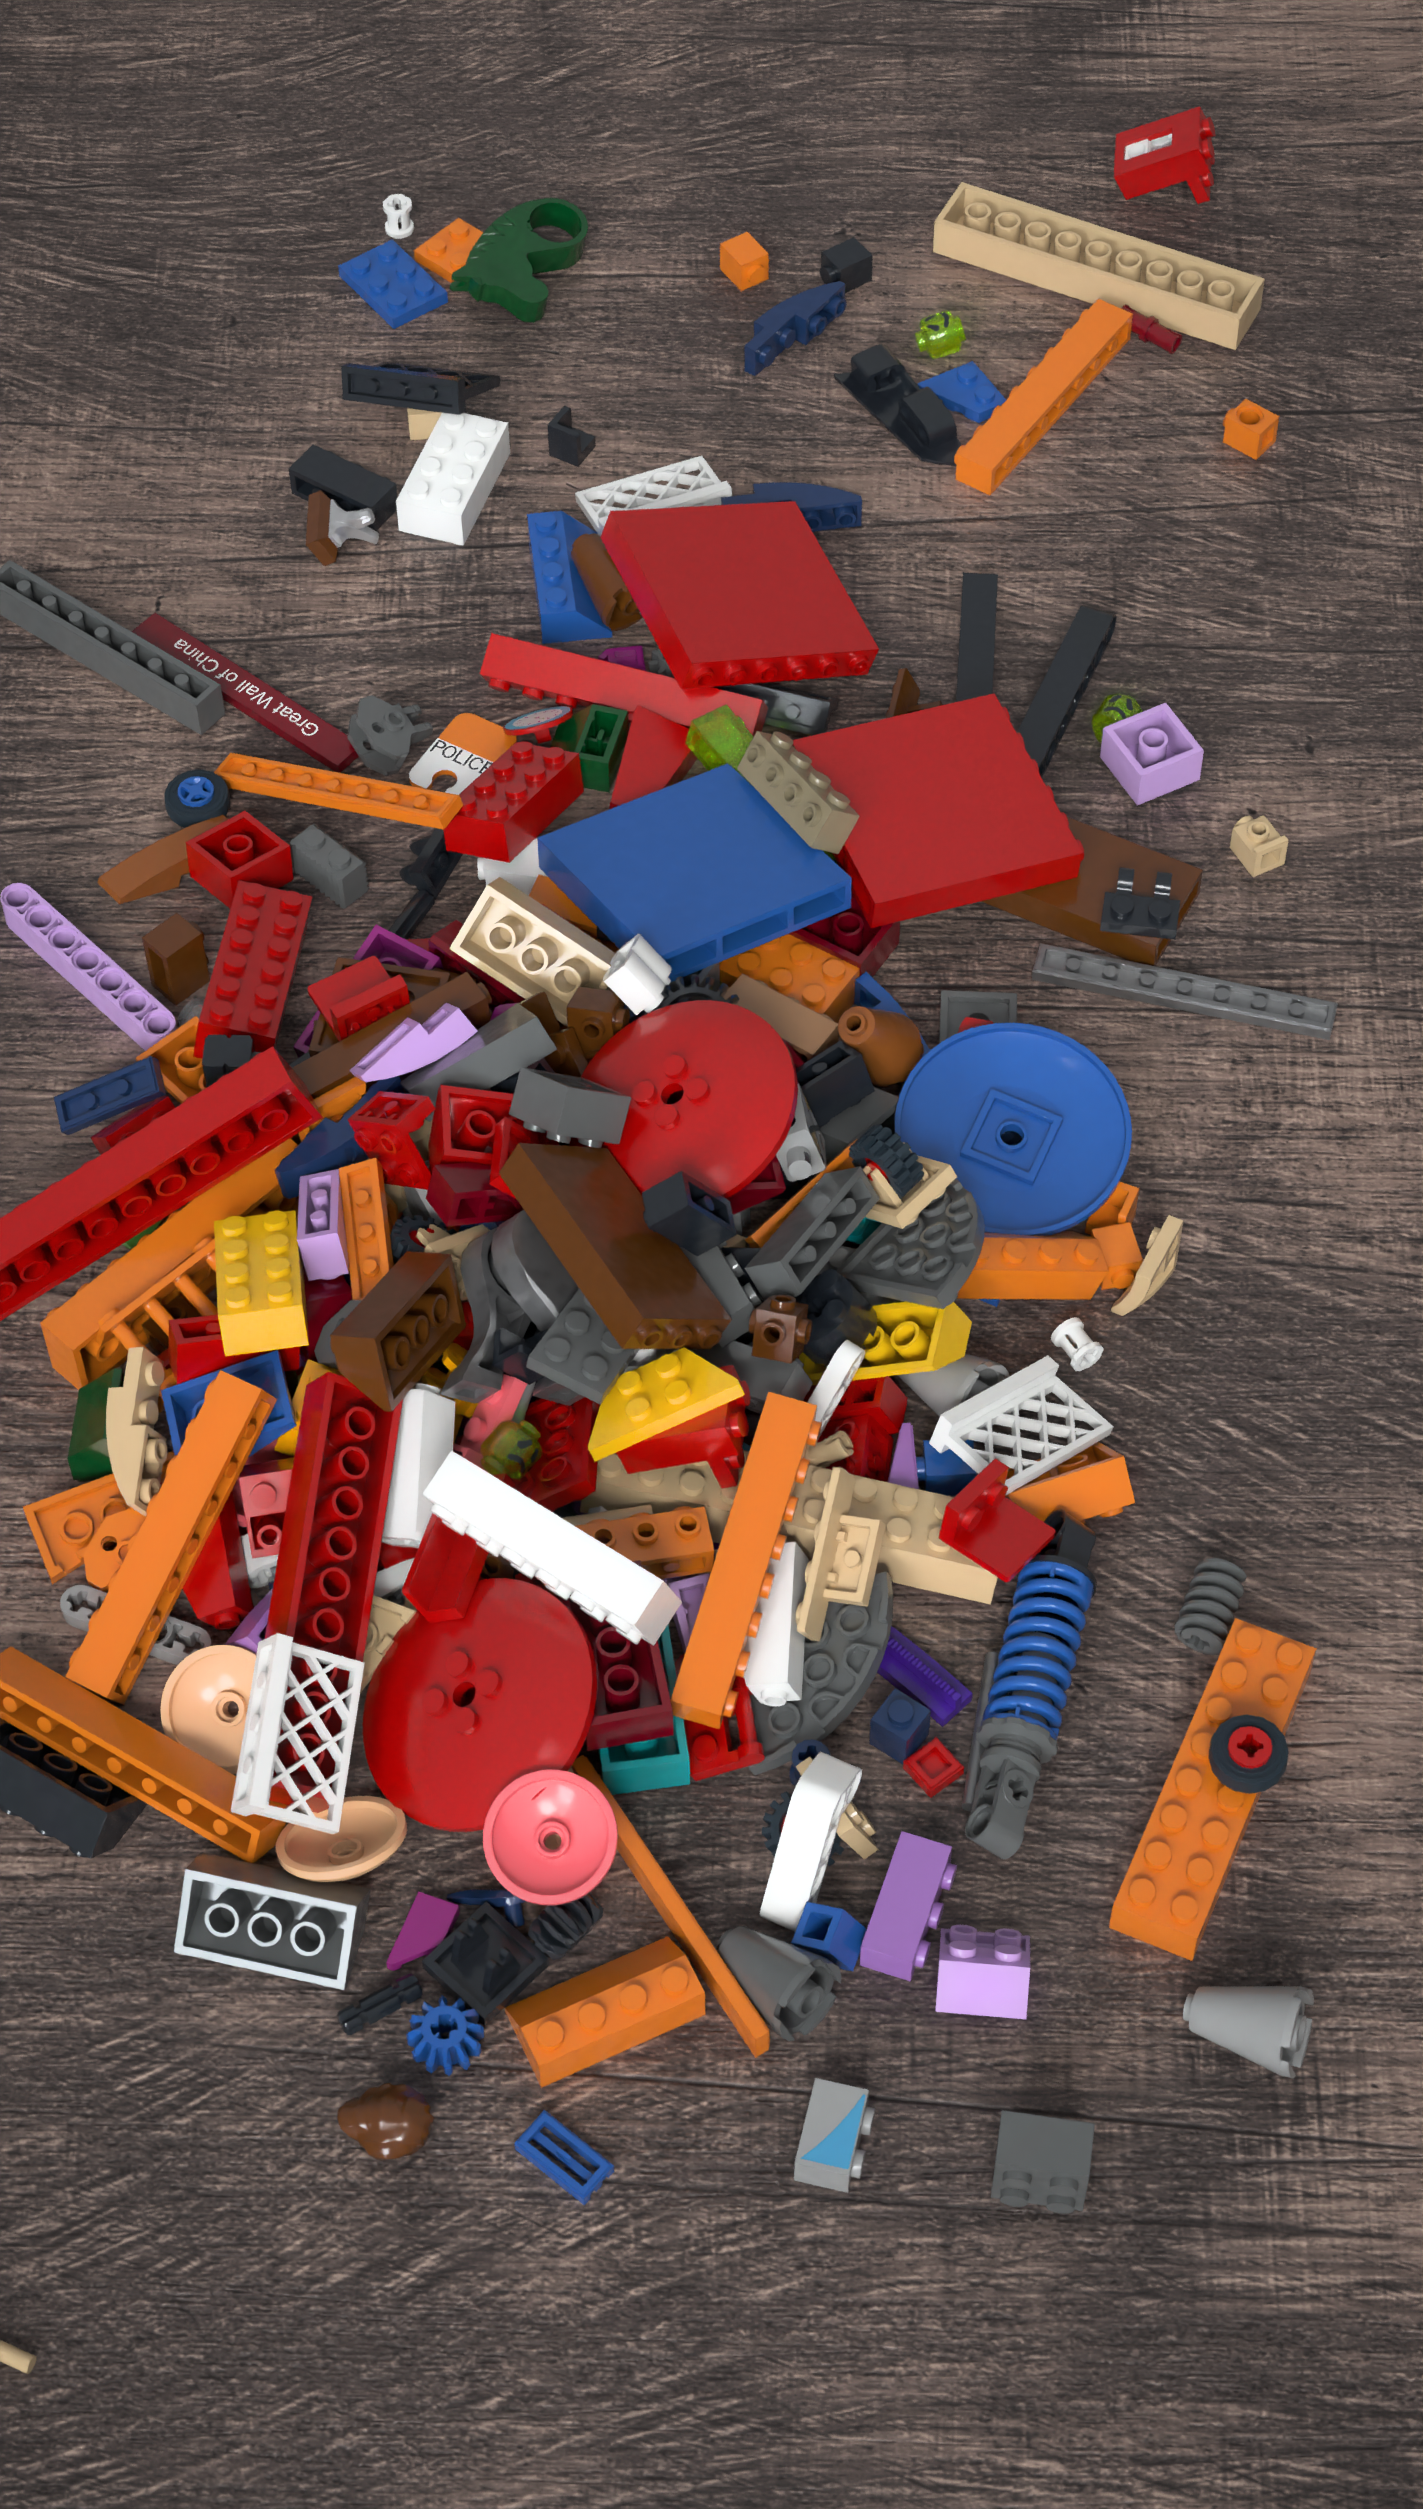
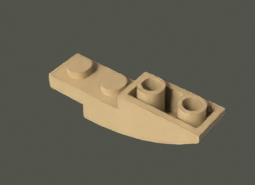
(132, 1442)

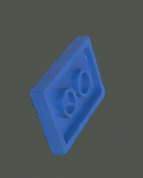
(393, 284)

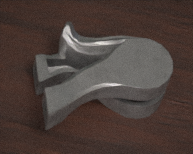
(509, 1282)

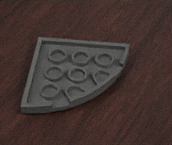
(924, 1259)
(834, 1676)

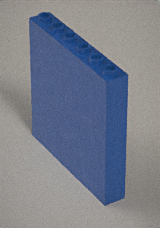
(694, 871)

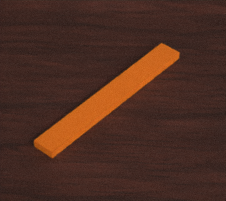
(339, 791)
(682, 1922)

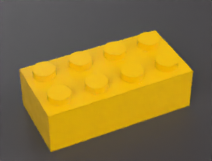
(260, 1283)

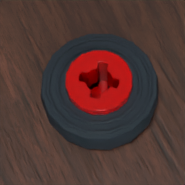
(1235, 1763)

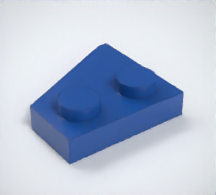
(966, 392)

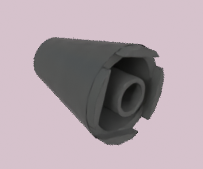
(780, 1979)

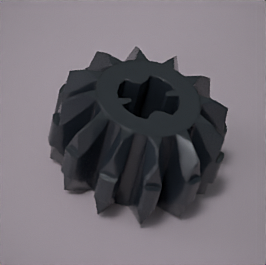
(565, 1925)

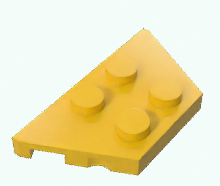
(659, 1398)

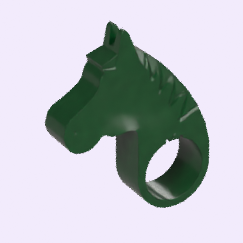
(509, 254)

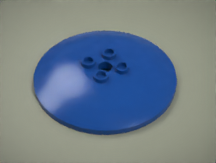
(1026, 1083)

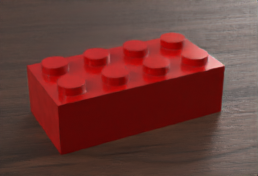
(514, 801)

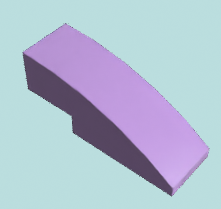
(415, 1045)

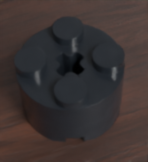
(836, 1316)

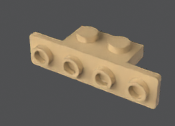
(842, 1558)

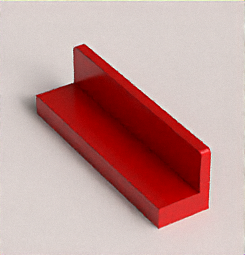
(445, 1570)

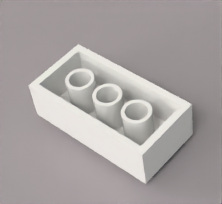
(453, 477)

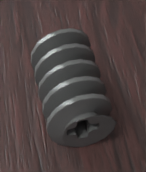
(1210, 1605)

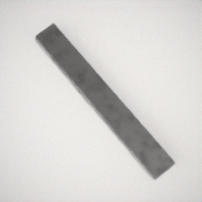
(1184, 991)

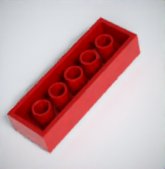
(255, 966)

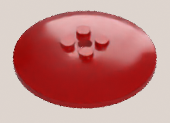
(734, 1099)
(527, 1713)

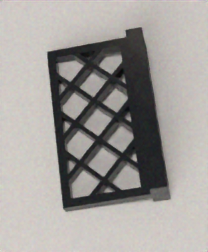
(414, 386)

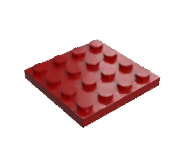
(566, 1467)

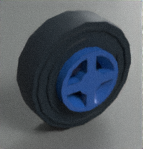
(196, 797)

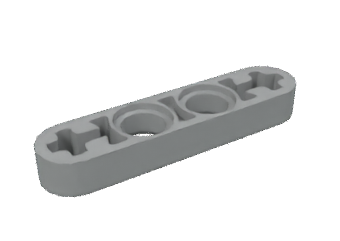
(165, 1649)

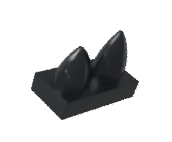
(432, 865)

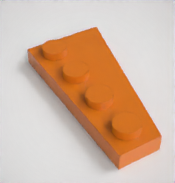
(70, 1519)

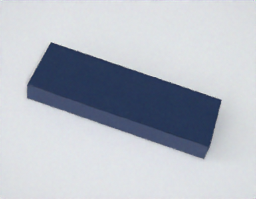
(109, 1095)

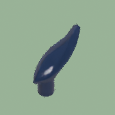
(495, 1898)

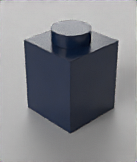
(899, 1726)

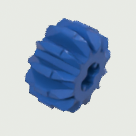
(428, 2030)

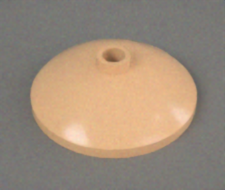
(198, 1702)
(366, 1839)

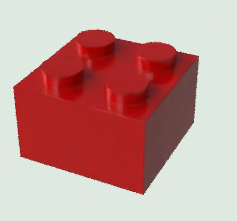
(238, 852)

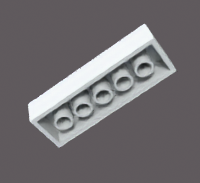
(553, 1549)

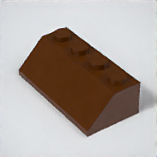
(400, 1328)

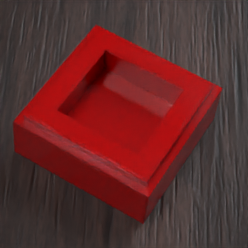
(933, 1767)

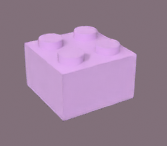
(1151, 753)

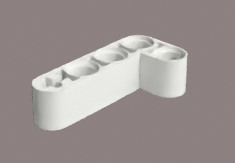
(808, 1838)

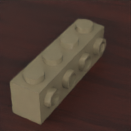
(798, 791)

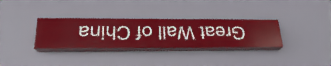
(253, 695)

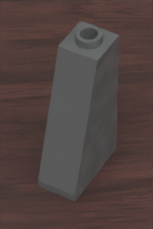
(487, 1057)

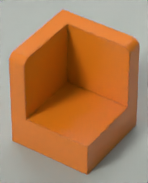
(1116, 1210)

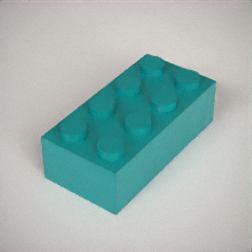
(651, 1762)

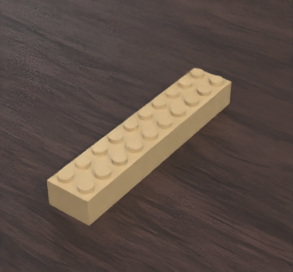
(1098, 264)
(911, 1516)

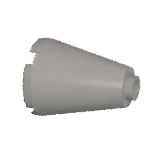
(955, 1382)
(1254, 2022)

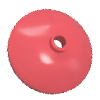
(519, 1828)

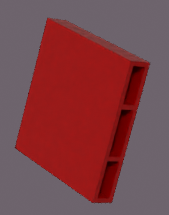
(738, 594)
(943, 810)

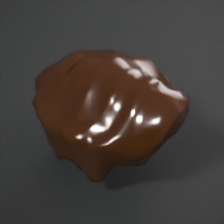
(387, 2121)

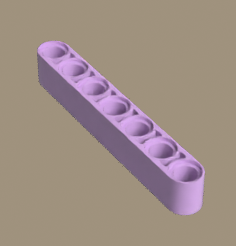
(86, 966)

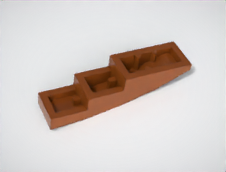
(154, 867)

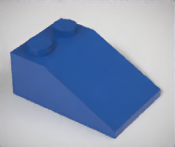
(265, 1371)

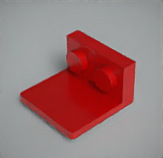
(358, 996)
(384, 1130)
(870, 1445)
(991, 1527)

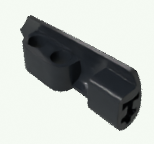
(901, 406)

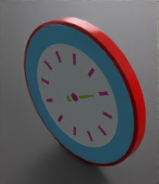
(538, 722)

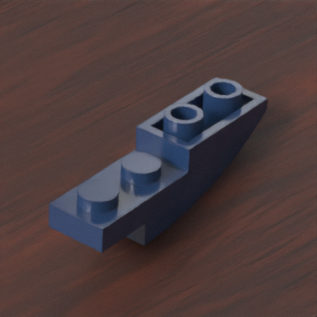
(791, 320)
(821, 505)
(328, 1145)

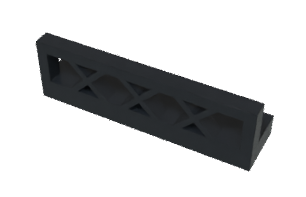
(790, 707)

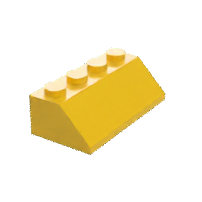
(908, 1341)

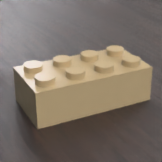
(530, 947)

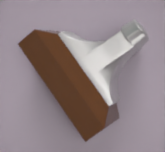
(330, 526)

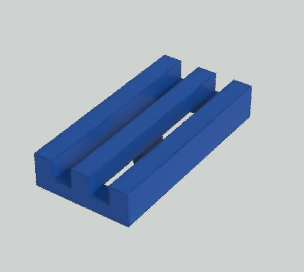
(592, 2181)

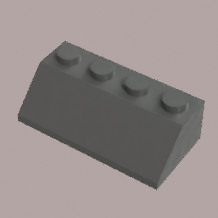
(270, 1920)

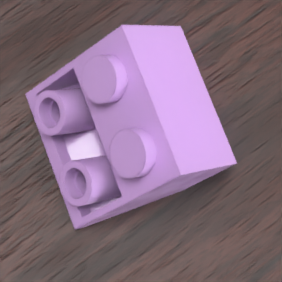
(983, 1972)

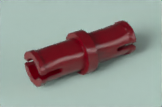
(1151, 331)

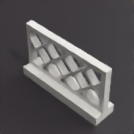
(704, 491)
(1001, 1407)
(263, 1727)

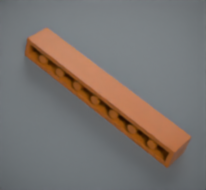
(1043, 397)
(170, 1537)
(743, 1561)
(130, 1755)

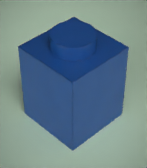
(943, 1472)
(830, 1934)

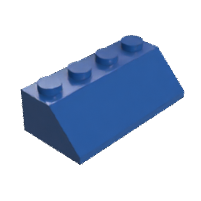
(561, 596)

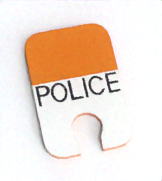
(461, 751)

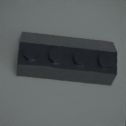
(62, 1795)

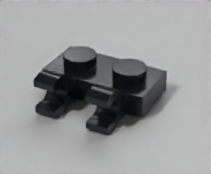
(1141, 914)

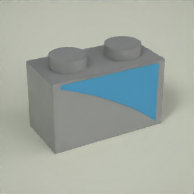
(832, 2135)

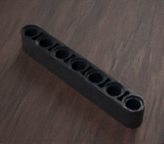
(1065, 683)

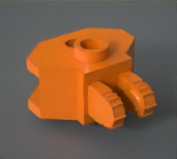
(102, 1564)

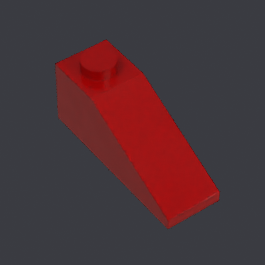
(871, 1396)

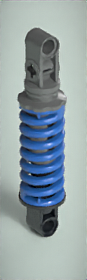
(1030, 1683)

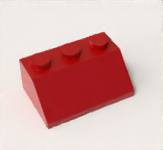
(466, 1125)

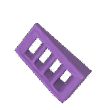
(903, 1466)

